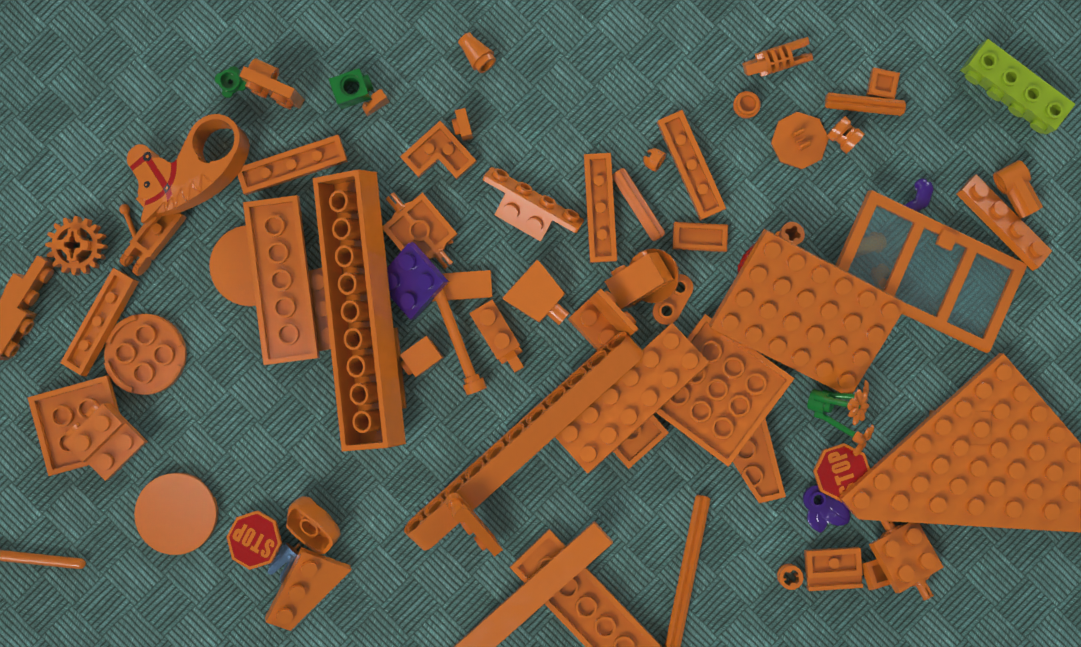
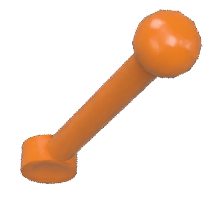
(125, 209)

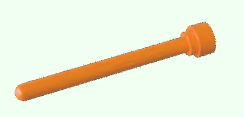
(473, 382)
(42, 559)

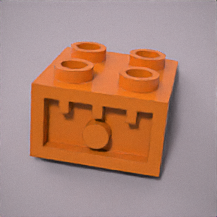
(602, 319)

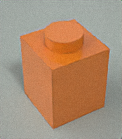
(420, 357)

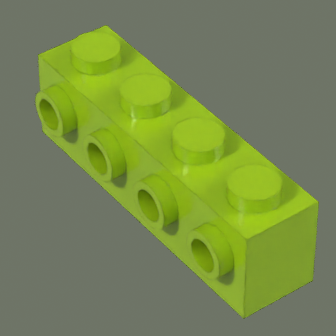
(1017, 87)

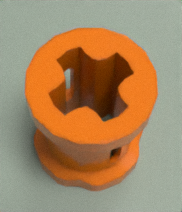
(792, 232)

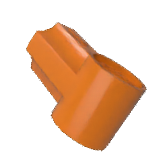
(1015, 183)

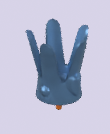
(285, 555)

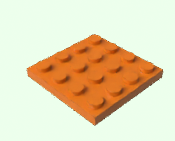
(727, 397)

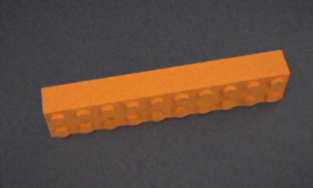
(359, 310)

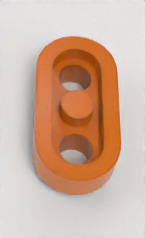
(675, 302)

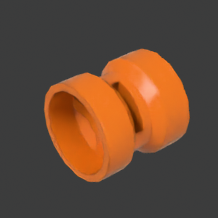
(846, 141)

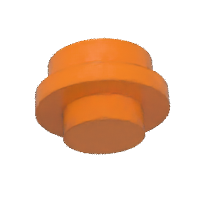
(746, 104)

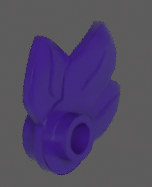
(826, 511)

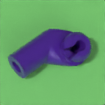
(923, 195)

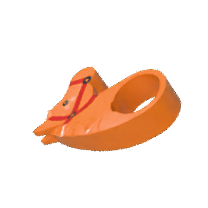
(189, 180)

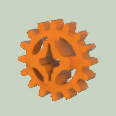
(76, 235)

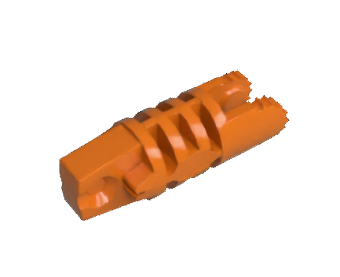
(777, 58)

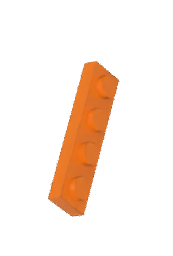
(292, 164)
(691, 165)
(600, 207)
(1004, 222)
(99, 322)

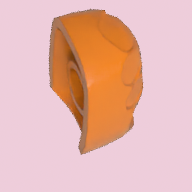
(312, 525)

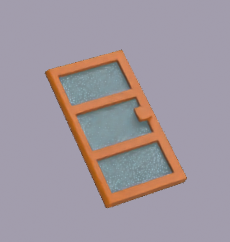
(936, 270)

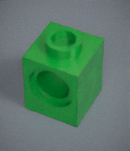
(340, 83)

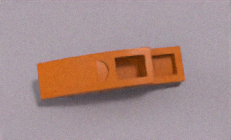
(18, 295)

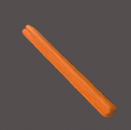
(687, 571)

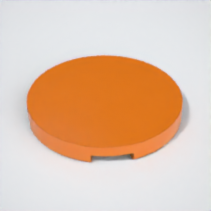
(232, 267)
(145, 354)
(176, 513)

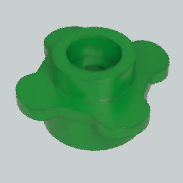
(223, 79)

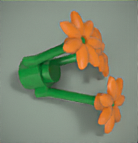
(824, 402)

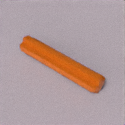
(865, 104)
(638, 204)

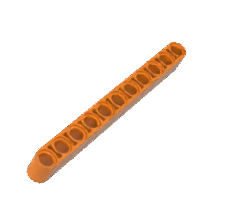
(527, 437)

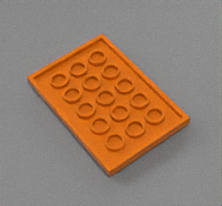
(807, 313)

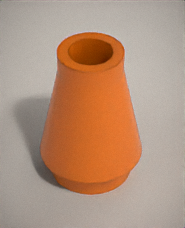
(478, 54)

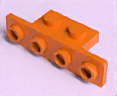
(527, 208)

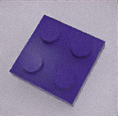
(414, 280)

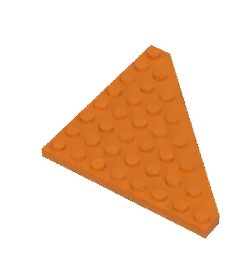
(1016, 482)

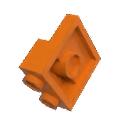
(104, 440)

